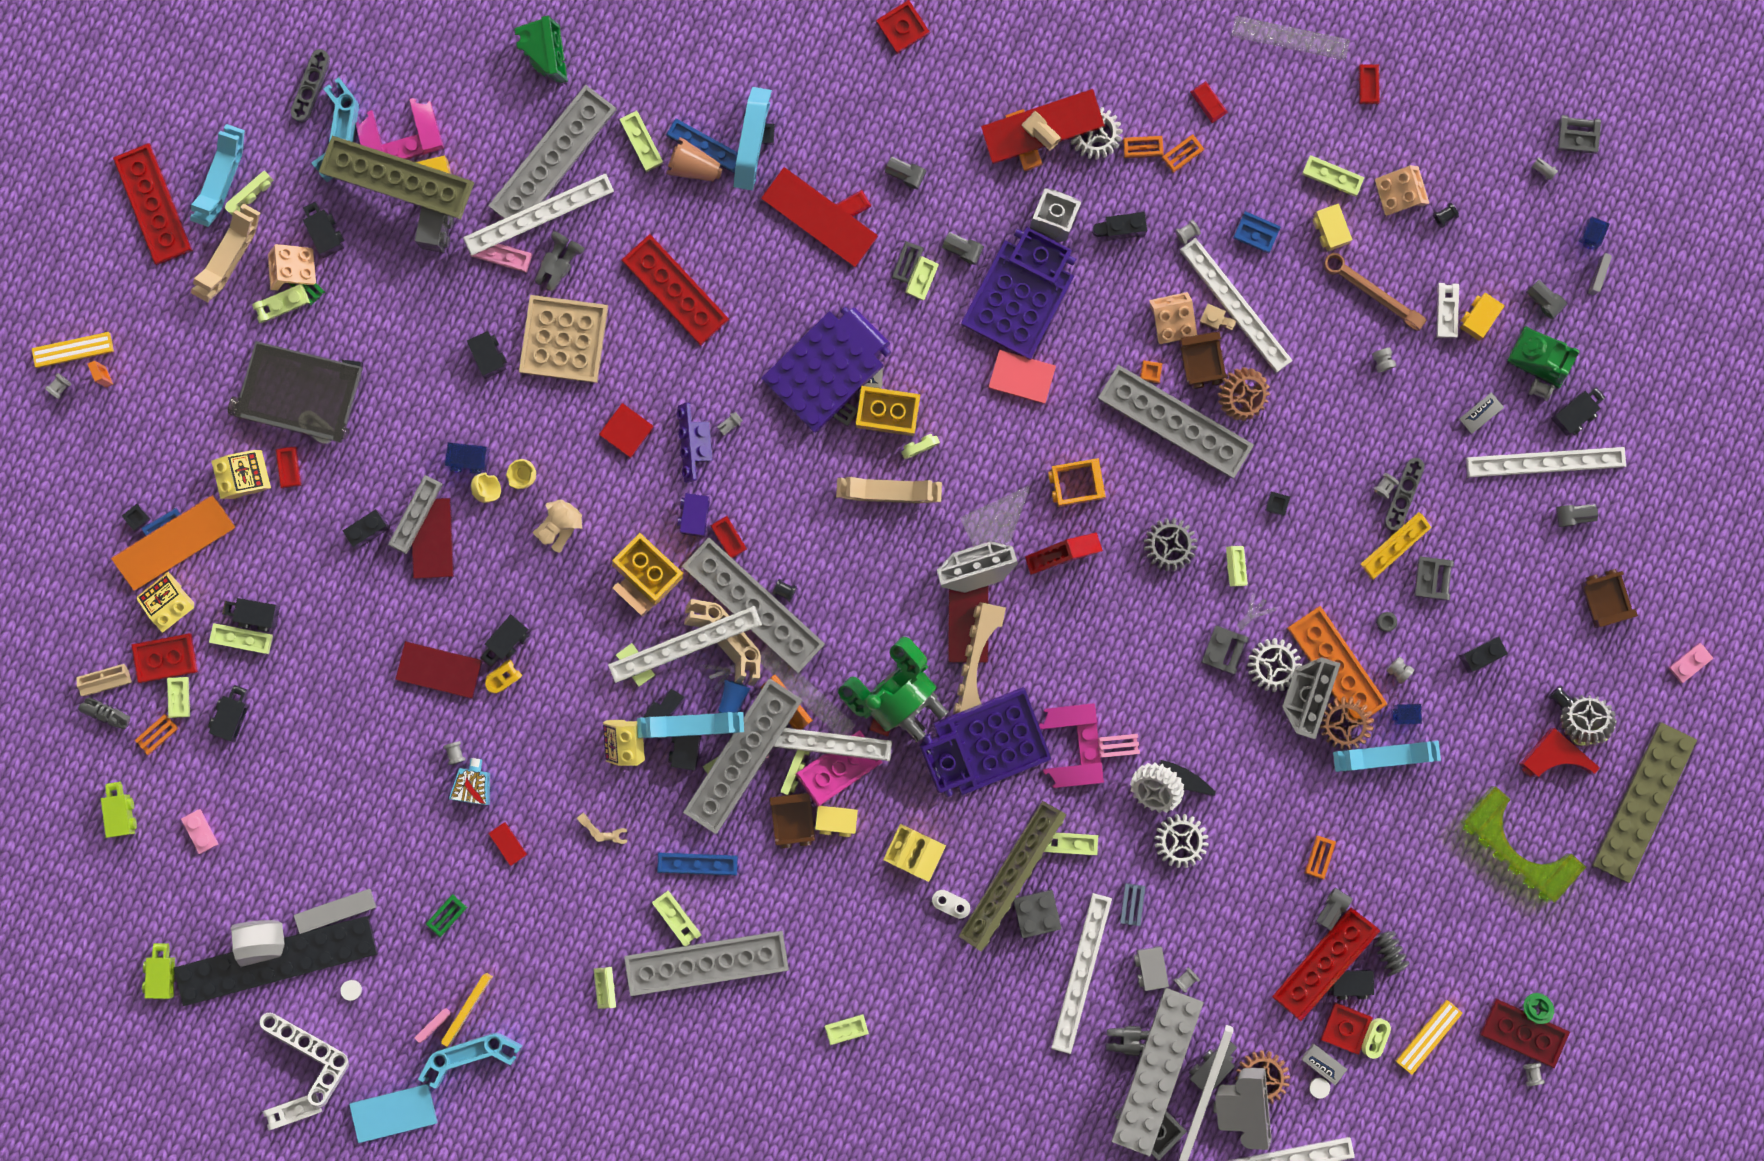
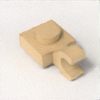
(1214, 317)

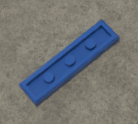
(718, 151)
(697, 864)

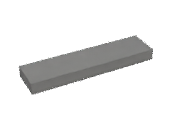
(415, 514)
(335, 911)

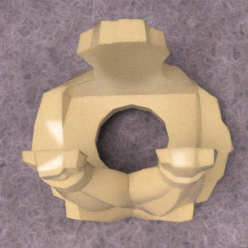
(561, 519)

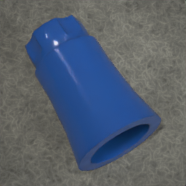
(733, 697)

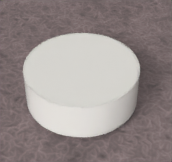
(351, 990)
(1319, 1087)

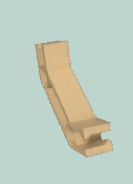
(228, 254)
(889, 490)
(735, 647)

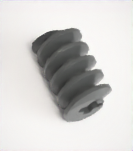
(1391, 952)

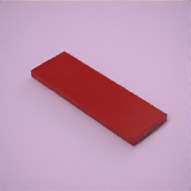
(1066, 116)
(152, 204)
(819, 217)
(675, 289)
(1326, 964)

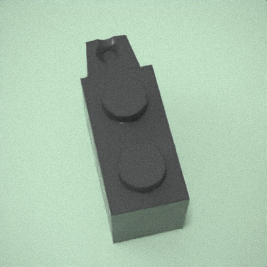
(1200, 1072)

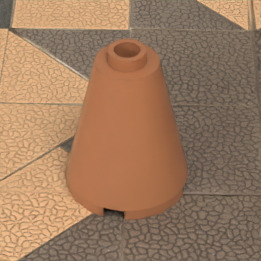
(693, 163)

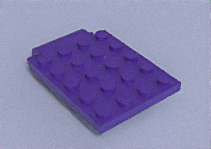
(1021, 292)
(828, 366)
(985, 744)

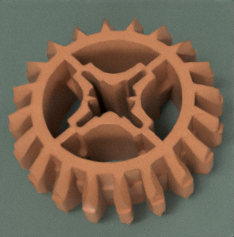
(1238, 391)
(1355, 723)
(1267, 1060)

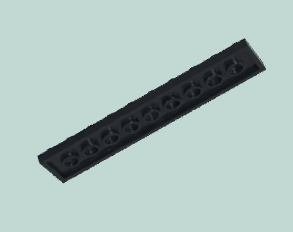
(300, 955)

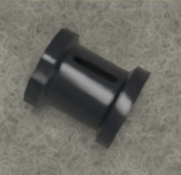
(1445, 215)
(784, 590)
(1561, 697)

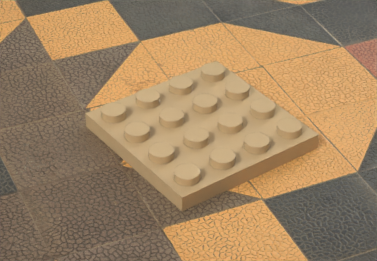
(563, 339)

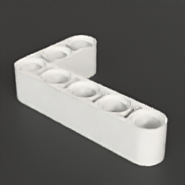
(310, 1051)

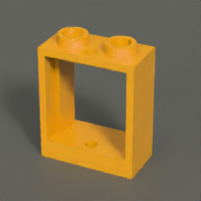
(1096, 476)

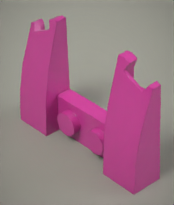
(424, 142)
(1086, 722)

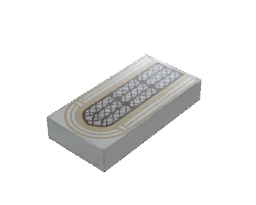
(1600, 274)

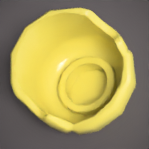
(521, 474)
(485, 488)

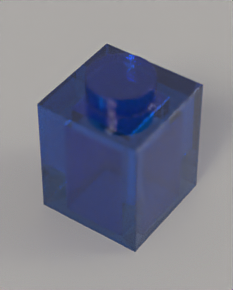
(1593, 233)
(1406, 714)

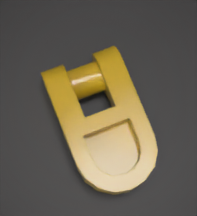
(496, 682)

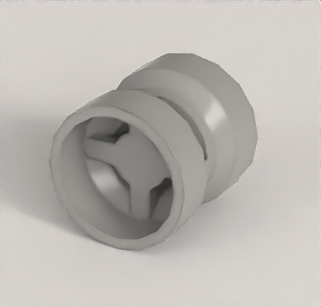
(1384, 360)
(1400, 670)

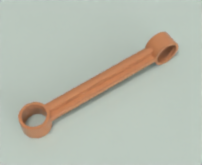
(1410, 317)

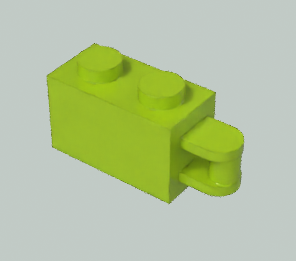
(117, 812)
(159, 973)

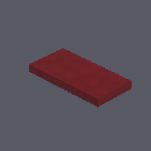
(434, 543)
(960, 622)
(439, 669)
(1510, 1028)

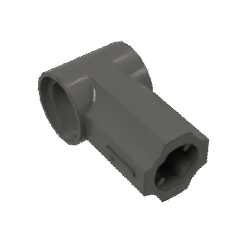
(911, 175)
(967, 249)
(1550, 302)
(1572, 515)
(1335, 905)

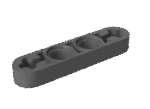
(306, 84)
(1400, 492)

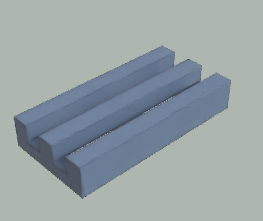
(1132, 907)

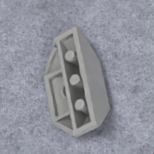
(977, 567)
(1309, 695)

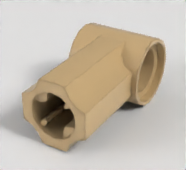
(1038, 127)

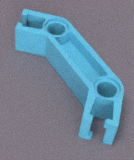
(343, 119)
(751, 138)
(220, 176)
(690, 725)
(1386, 756)
(468, 1052)

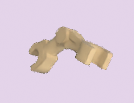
(600, 836)

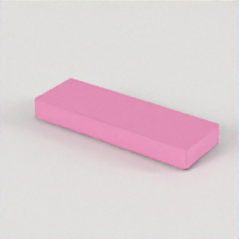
(506, 257)

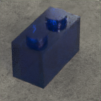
(467, 457)

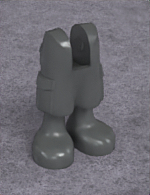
(553, 265)
(1130, 1040)

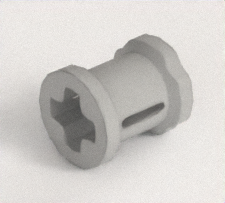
(1187, 232)
(58, 386)
(1541, 389)
(1386, 486)
(454, 753)
(1186, 980)
(1533, 1074)

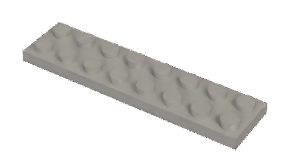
(554, 153)
(1175, 421)
(741, 591)
(743, 756)
(706, 963)
(1157, 1071)

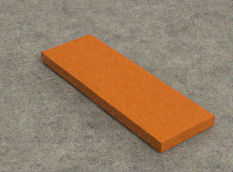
(173, 542)
(1319, 639)

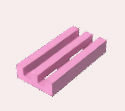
(1134, 743)
(433, 1025)

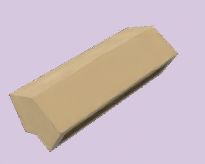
(103, 680)

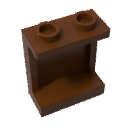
(1203, 360)
(1607, 598)
(792, 820)

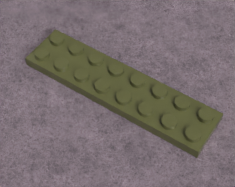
(396, 177)
(1644, 802)
(1012, 875)

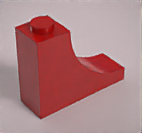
(1063, 552)
(1552, 751)

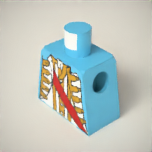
(472, 784)

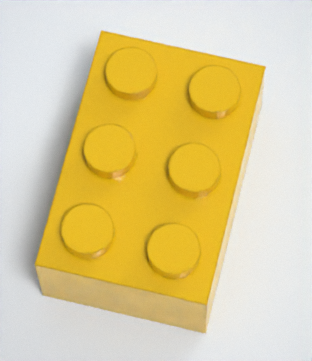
(887, 411)
(647, 569)

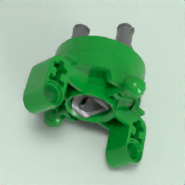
(899, 694)

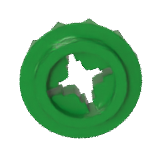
(1544, 1004)

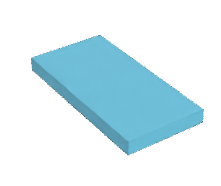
(393, 1113)

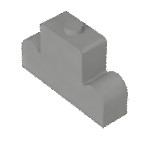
(1246, 1108)

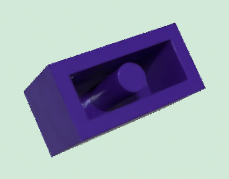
(694, 515)

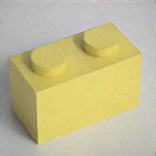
(1332, 227)
(836, 820)

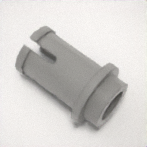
(1545, 169)
(730, 423)

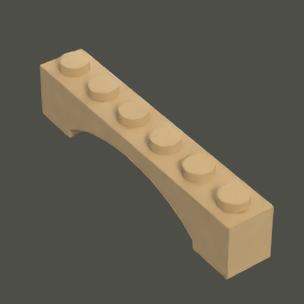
(987, 620)

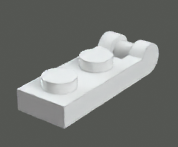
(1447, 311)
(291, 1111)

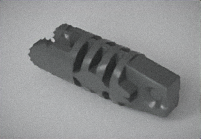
(104, 713)

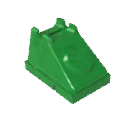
(544, 46)
(1543, 356)

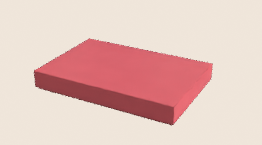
(1022, 377)

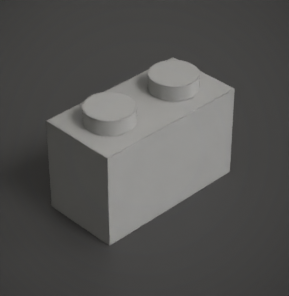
(1151, 968)

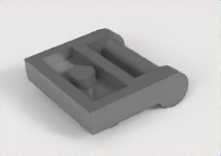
(1579, 140)
(1427, 578)
(1218, 647)

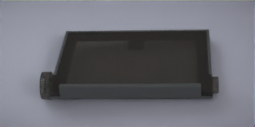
(297, 392)

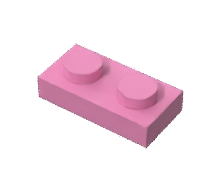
(1690, 663)
(199, 831)

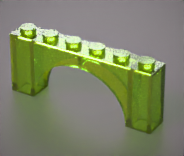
(1486, 823)

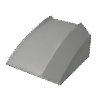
(1055, 214)
(257, 941)

